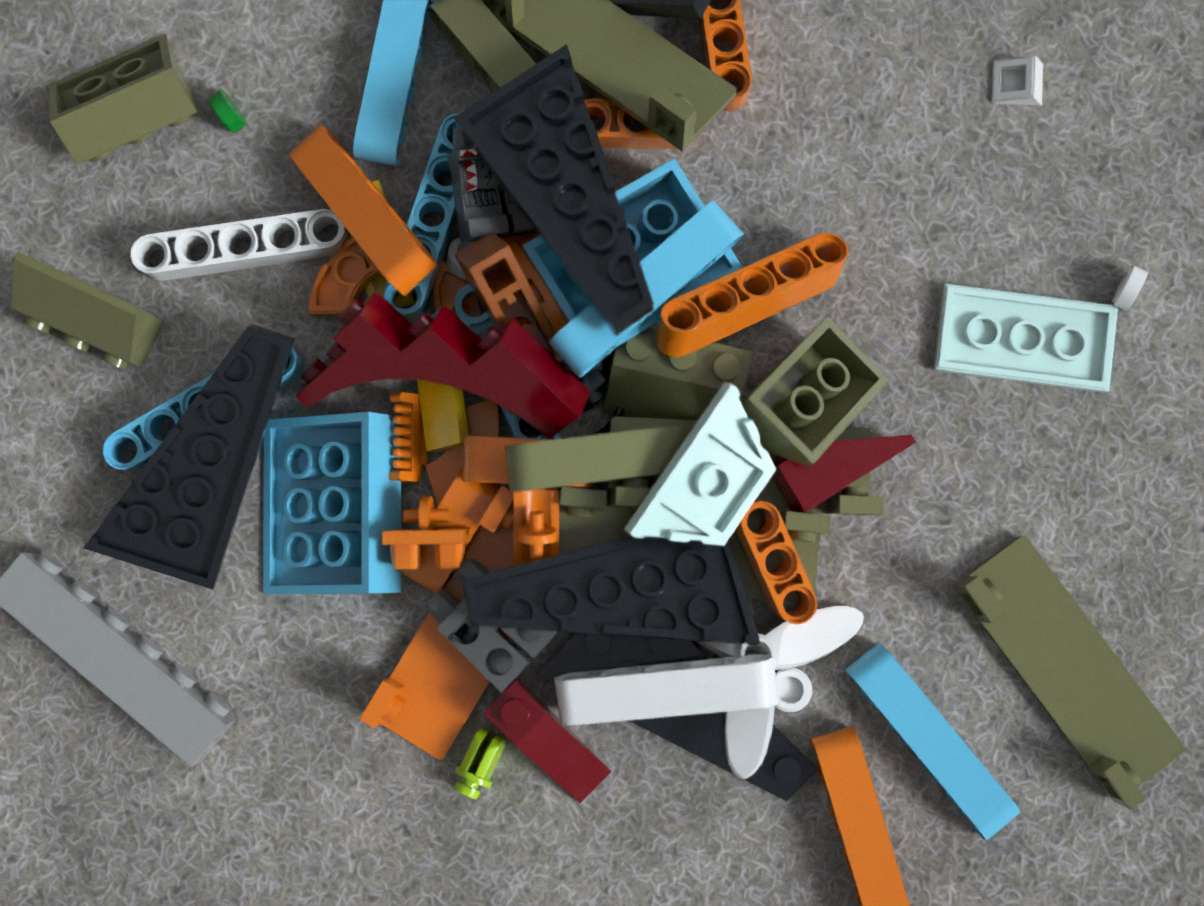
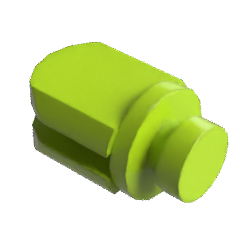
(482, 776)

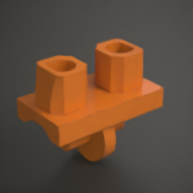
(536, 525)
(406, 542)

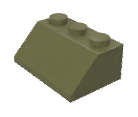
(120, 100)
(82, 313)
(671, 387)
(813, 394)

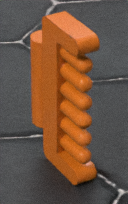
(413, 440)

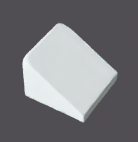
(1017, 81)

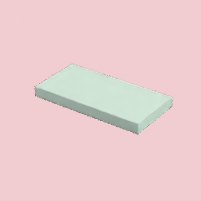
(1025, 338)

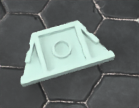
(708, 479)

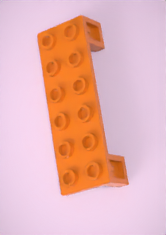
(434, 682)

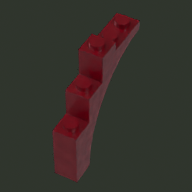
(441, 349)

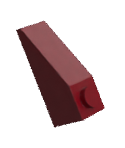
(834, 470)
(546, 741)

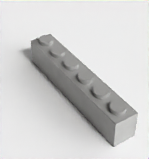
(114, 658)

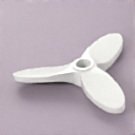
(791, 646)

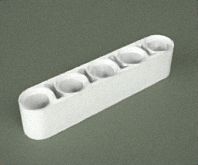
(223, 237)
(667, 690)

